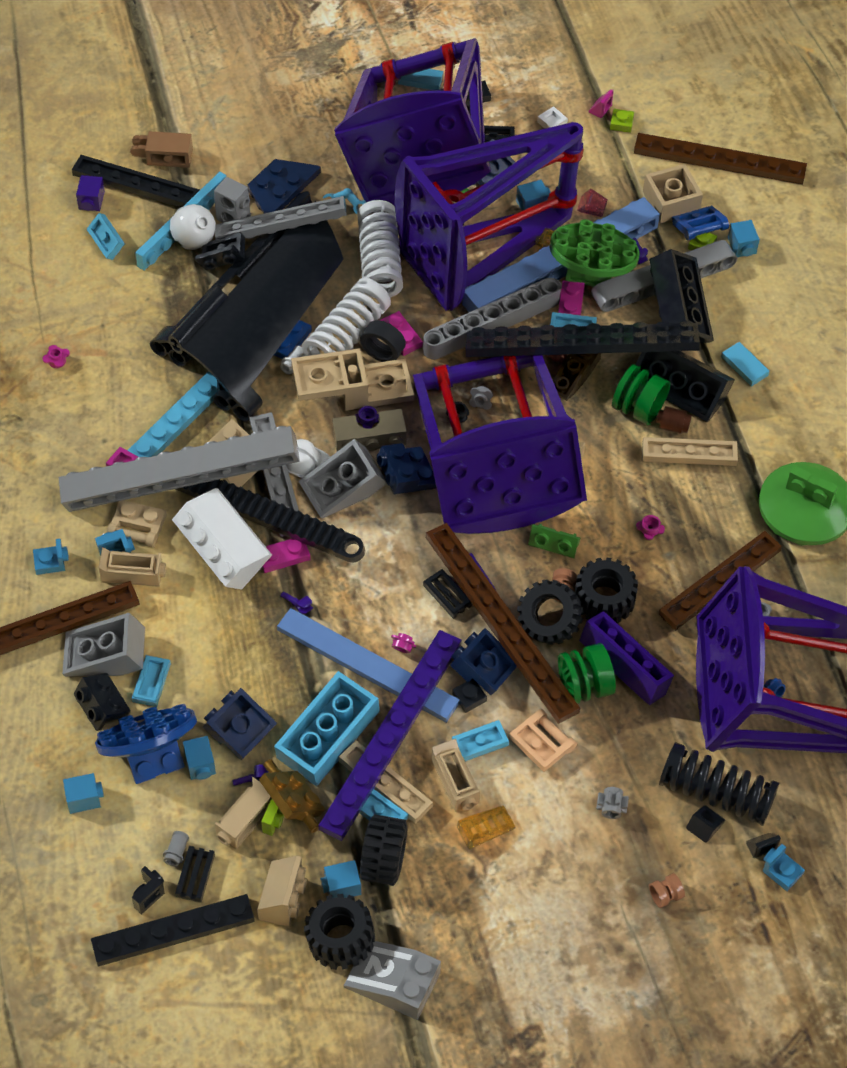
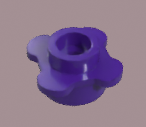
(367, 412)

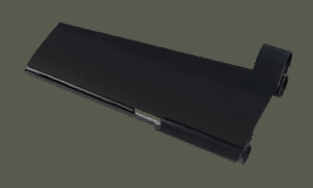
(244, 329)

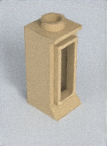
(133, 567)
(462, 799)
(243, 815)

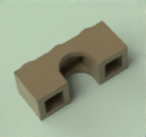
(388, 432)

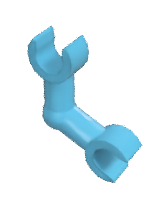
(350, 196)

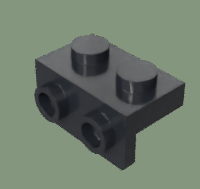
(222, 252)
(100, 700)

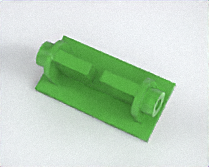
(554, 541)

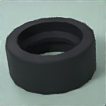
(386, 332)

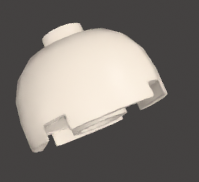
(192, 226)

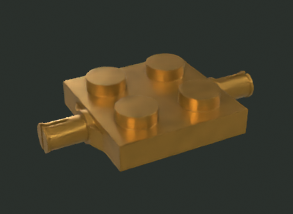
(292, 795)

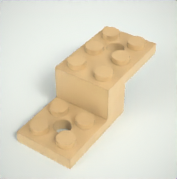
(352, 379)

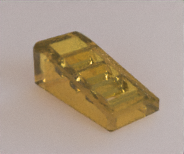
(473, 840)

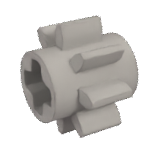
(612, 802)

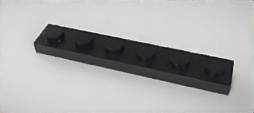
(135, 181)
(172, 930)

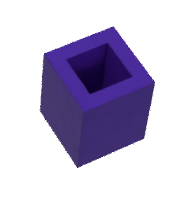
(90, 193)

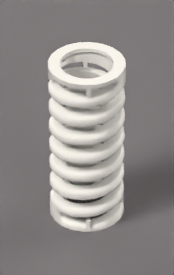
(380, 245)
(344, 308)

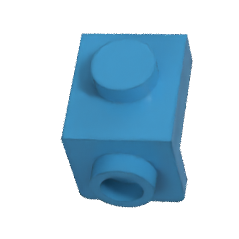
(115, 542)

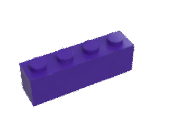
(629, 659)

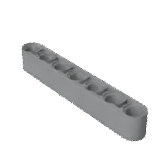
(640, 283)
(502, 312)

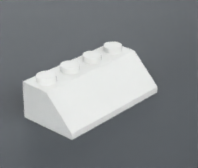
(222, 538)

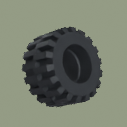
(607, 574)
(533, 600)
(383, 850)
(341, 950)

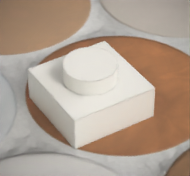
(552, 118)

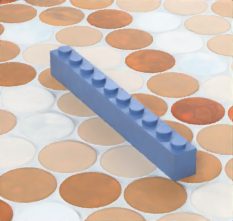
(633, 220)

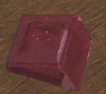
(592, 203)

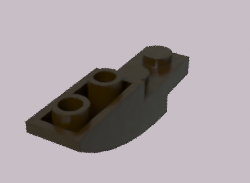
(574, 373)

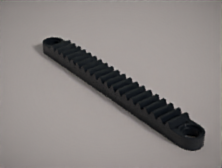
(284, 519)

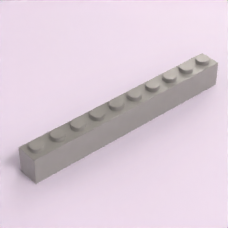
(179, 468)

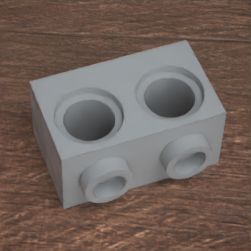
(231, 201)

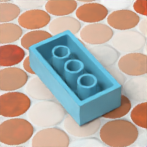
(327, 728)

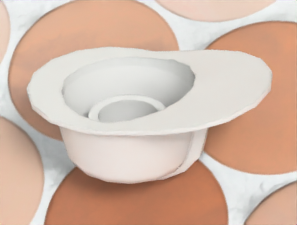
(309, 457)

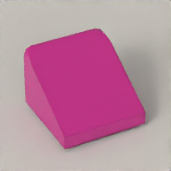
(602, 105)

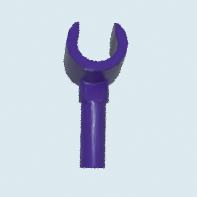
(643, 252)
(303, 605)
(259, 770)

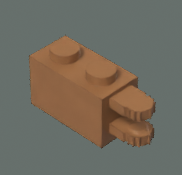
(164, 148)

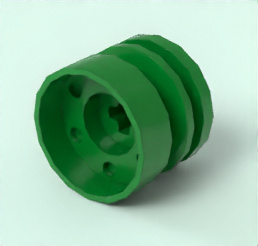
(639, 394)
(587, 674)

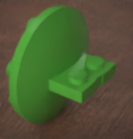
(593, 252)
(805, 503)

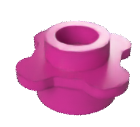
(54, 360)
(650, 521)
(403, 643)

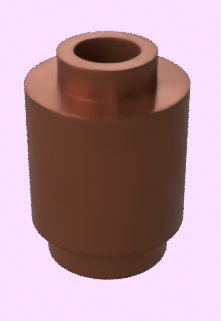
(674, 420)

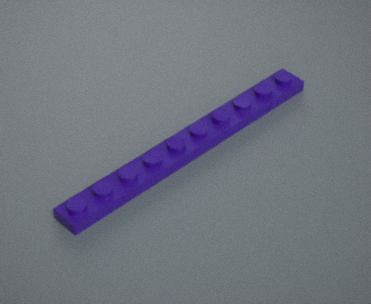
(389, 736)

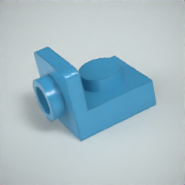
(50, 558)
(782, 868)

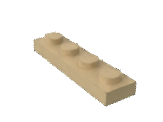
(689, 451)
(391, 786)

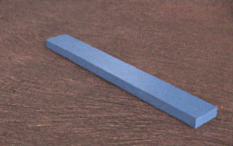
(360, 660)

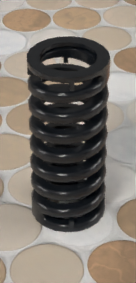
(757, 810)

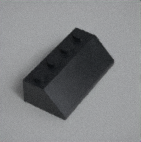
(680, 291)
(692, 383)

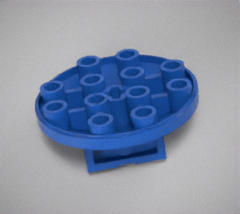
(150, 744)

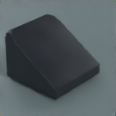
(705, 823)
(762, 844)

